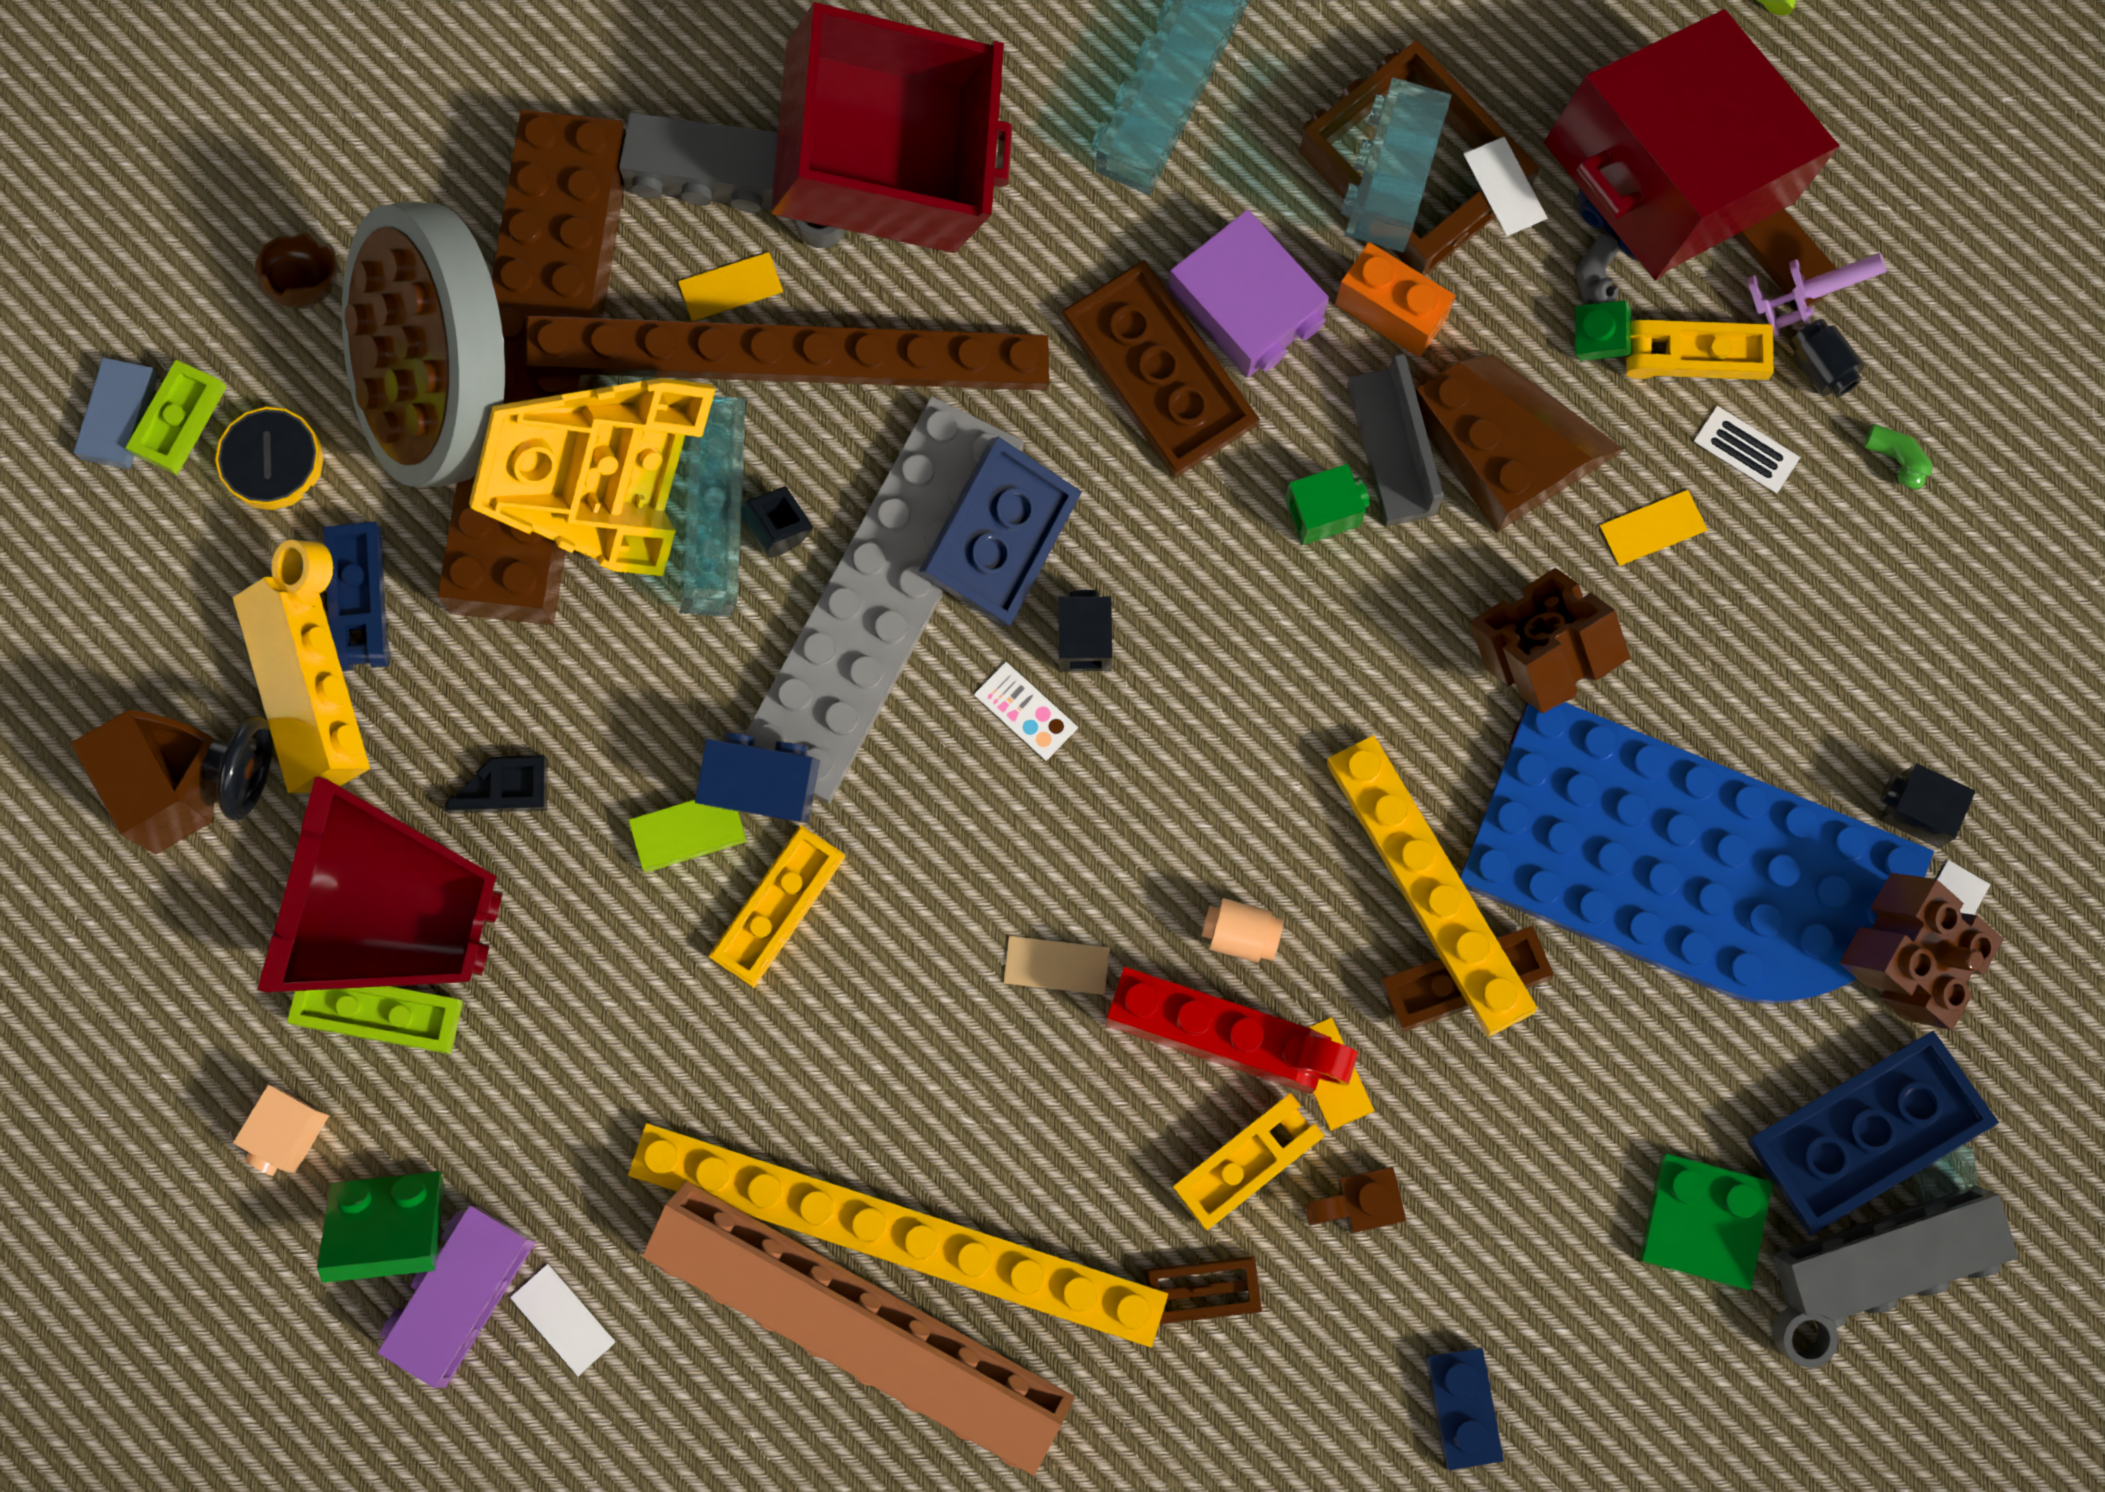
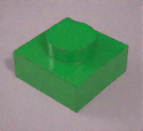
(1602, 330)

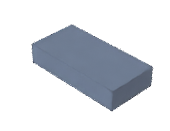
(114, 412)

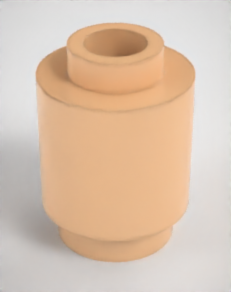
(1242, 930)

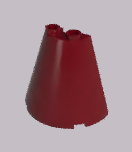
(375, 904)

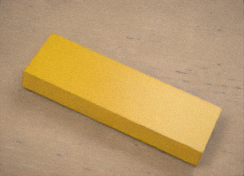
(777, 906)

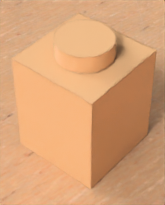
(279, 1131)

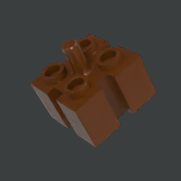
(1550, 640)
(1921, 950)

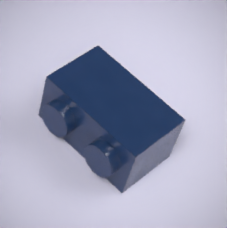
(757, 779)

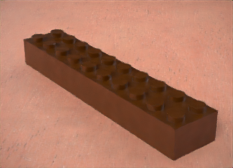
(551, 263)

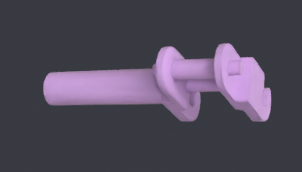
(1813, 288)

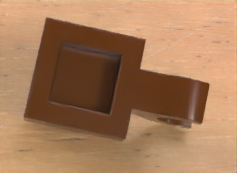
(1364, 1200)

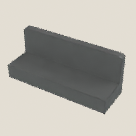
(1396, 443)

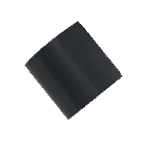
(776, 521)

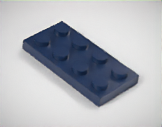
(1872, 1133)

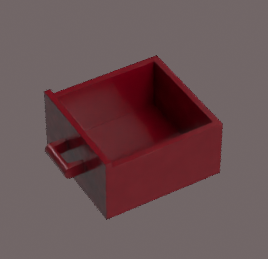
(889, 129)
(1689, 142)

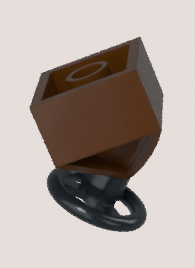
(164, 774)

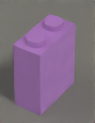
(1249, 294)

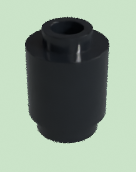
(1827, 358)

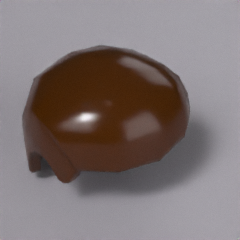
(296, 270)

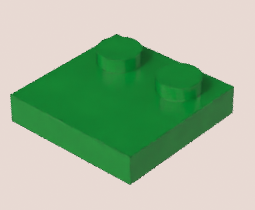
(1705, 1222)
(381, 1227)

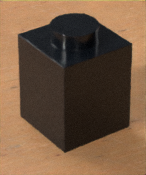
(1085, 632)
(1926, 804)

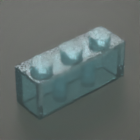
(1395, 164)

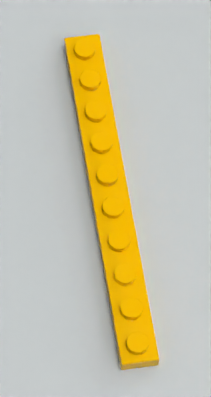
(902, 1236)

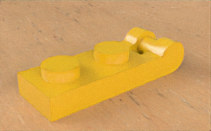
(1701, 350)
(1246, 1163)

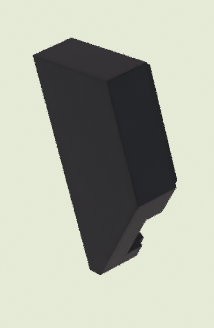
(504, 786)

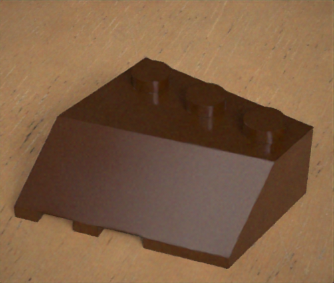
(1507, 437)

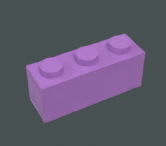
(455, 1298)

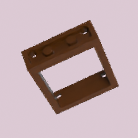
(1463, 115)

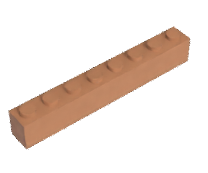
(858, 1327)

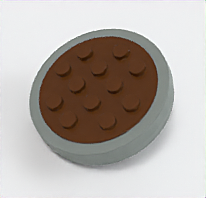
(421, 342)

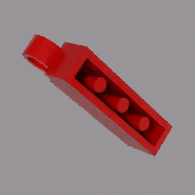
(1227, 1033)

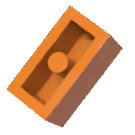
(1394, 299)

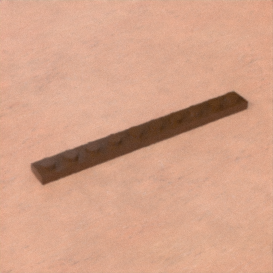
(786, 353)

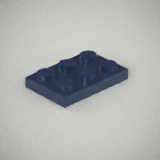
(1000, 531)

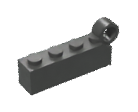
(707, 166)
(1886, 1261)

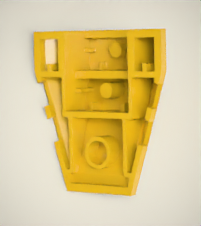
(592, 468)

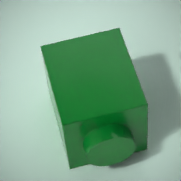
(1326, 503)

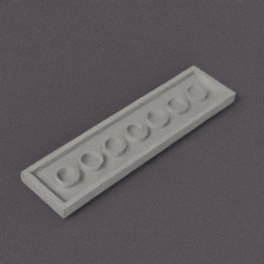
(873, 601)

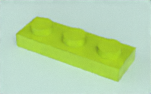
(380, 1015)

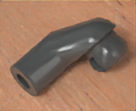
(1591, 273)

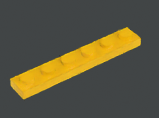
(1431, 886)

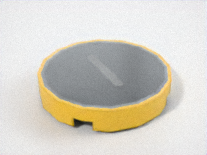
(269, 458)

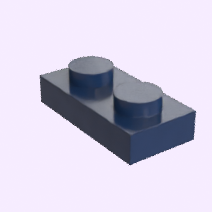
(1464, 1409)

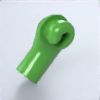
(1905, 450)

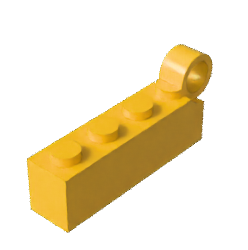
(300, 669)

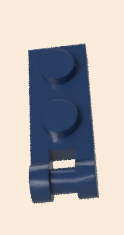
(357, 594)

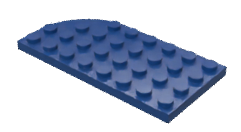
(1679, 859)

